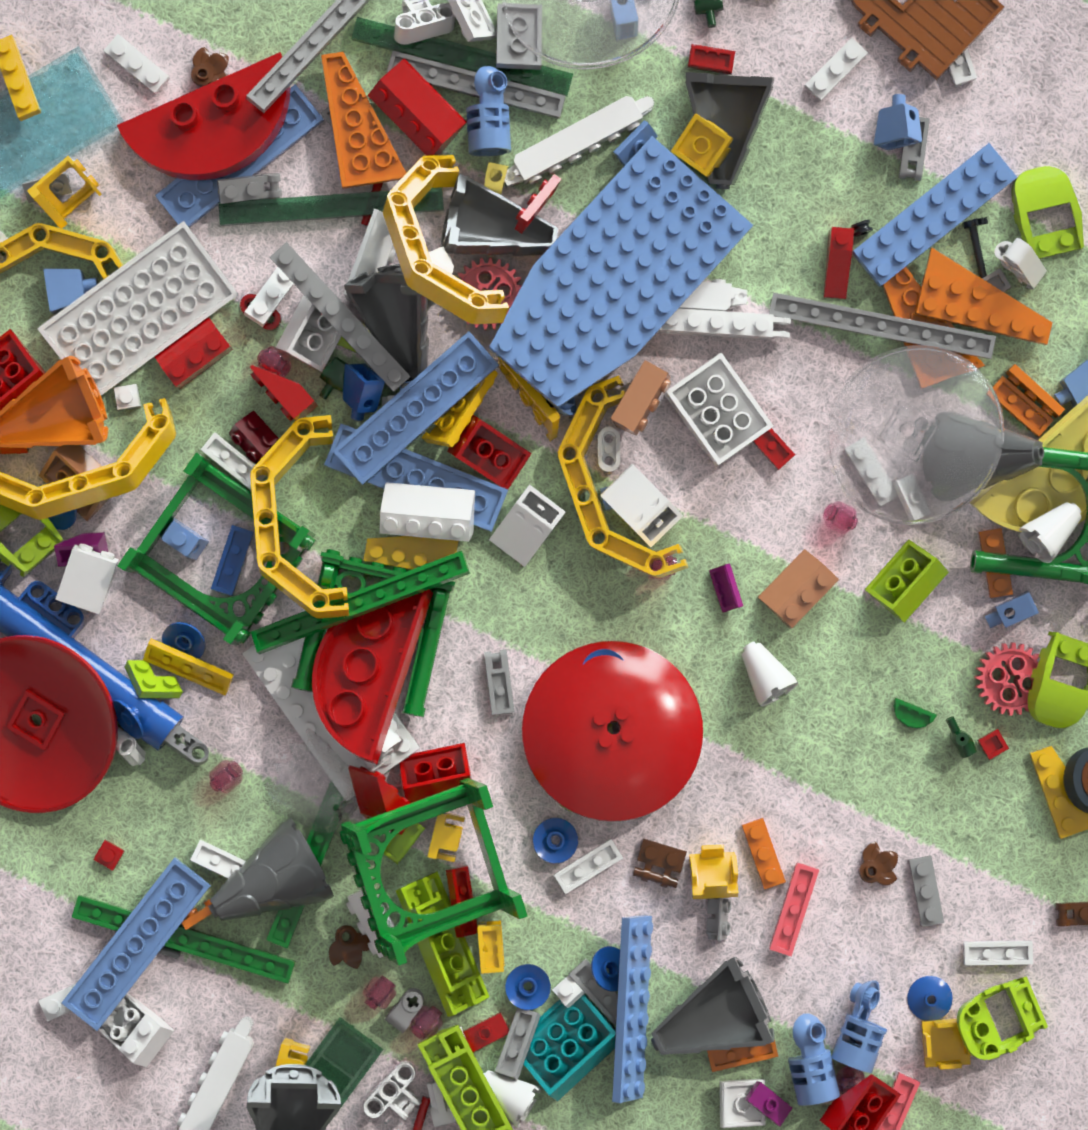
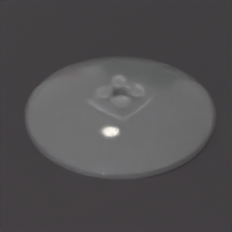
(952, 443)

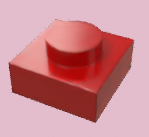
(993, 744)
(109, 855)

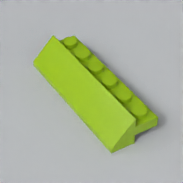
(444, 954)
(463, 1081)

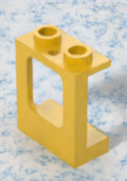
(50, 203)
(491, 946)

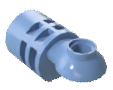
(489, 121)
(859, 1029)
(813, 1070)

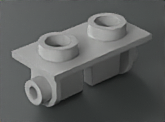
(59, 186)
(719, 925)

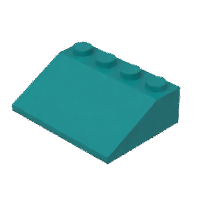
(568, 1045)

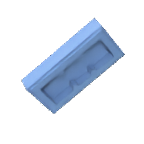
(634, 142)

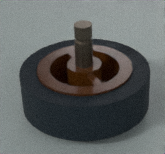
(1077, 779)

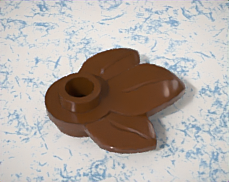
(211, 65)
(880, 862)
(350, 950)

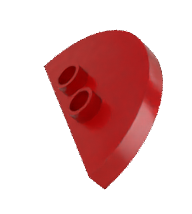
(210, 128)
(363, 673)

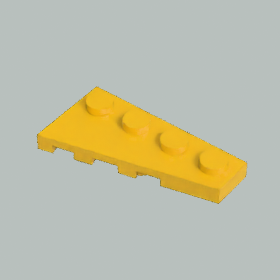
(531, 397)
(459, 416)
(408, 551)
(1050, 772)

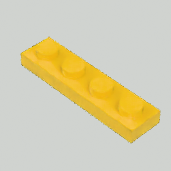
(17, 80)
(188, 667)

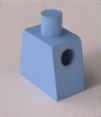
(898, 125)
(65, 287)
(1074, 386)
(184, 539)
(1023, 606)

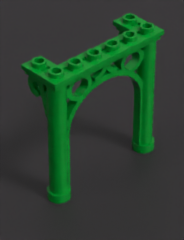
(1033, 567)
(428, 636)

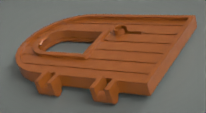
(931, 28)

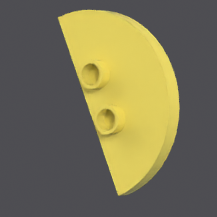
(1041, 489)

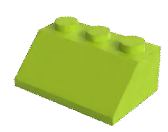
(907, 580)

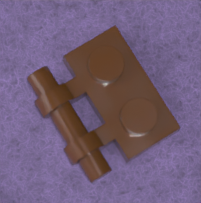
(662, 856)

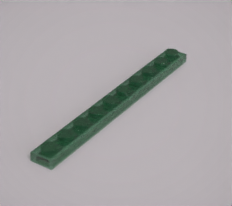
(459, 56)
(317, 207)

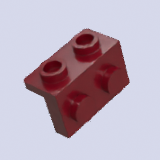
(253, 436)

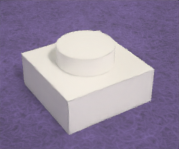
(127, 397)
(568, 991)

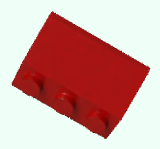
(193, 353)
(434, 771)

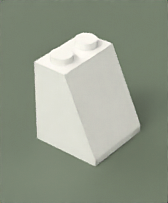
(87, 578)

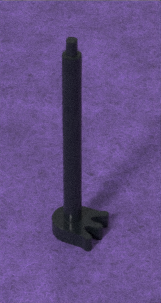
(972, 225)

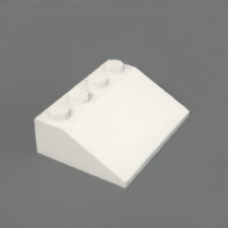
(718, 409)

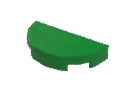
(912, 715)

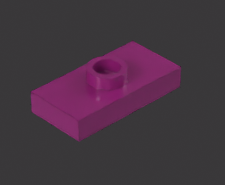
(726, 588)
(768, 1103)

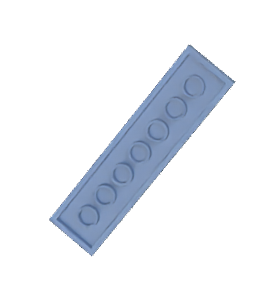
(195, 198)
(934, 215)
(415, 408)
(423, 471)
(136, 944)
(632, 1008)

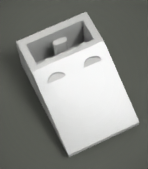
(641, 505)
(527, 525)
(136, 1031)

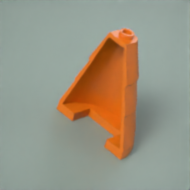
(56, 410)

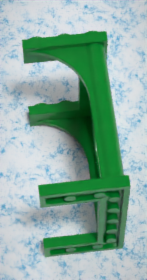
(232, 626)
(396, 940)

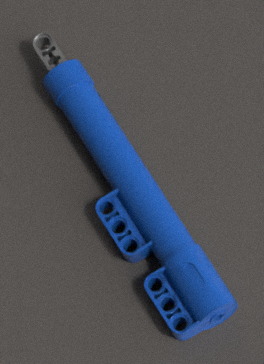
(34, 617)

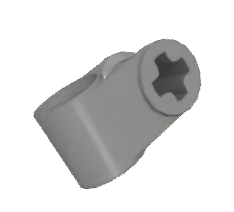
(403, 1012)

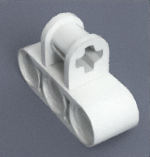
(422, 21)
(1022, 261)
(399, 1098)

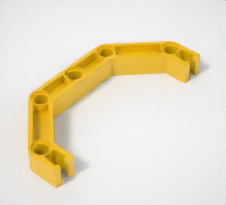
(58, 240)
(412, 253)
(275, 466)
(97, 483)
(591, 515)

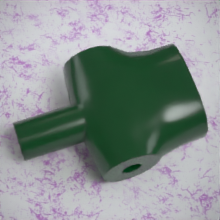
(708, 7)
(333, 377)
(961, 739)

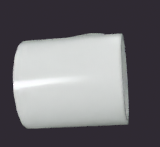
(129, 748)
(440, 1110)

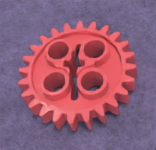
(494, 270)
(994, 688)

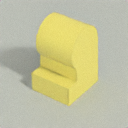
(493, 177)

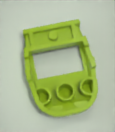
(1040, 190)
(34, 550)
(1054, 701)
(979, 1029)

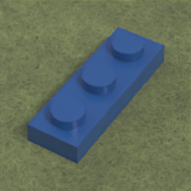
(232, 560)

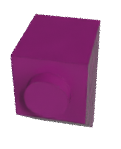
(64, 548)

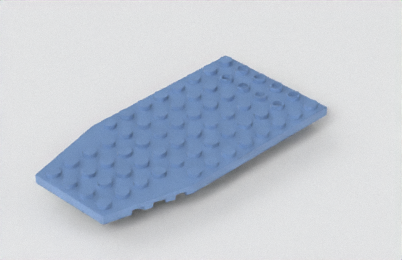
(616, 275)

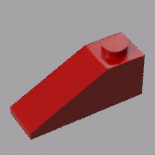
(838, 262)

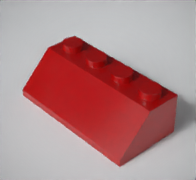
(417, 108)

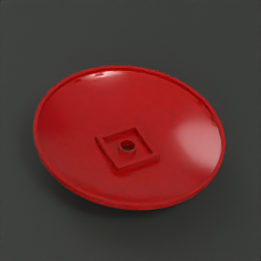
(75, 744)
(605, 772)

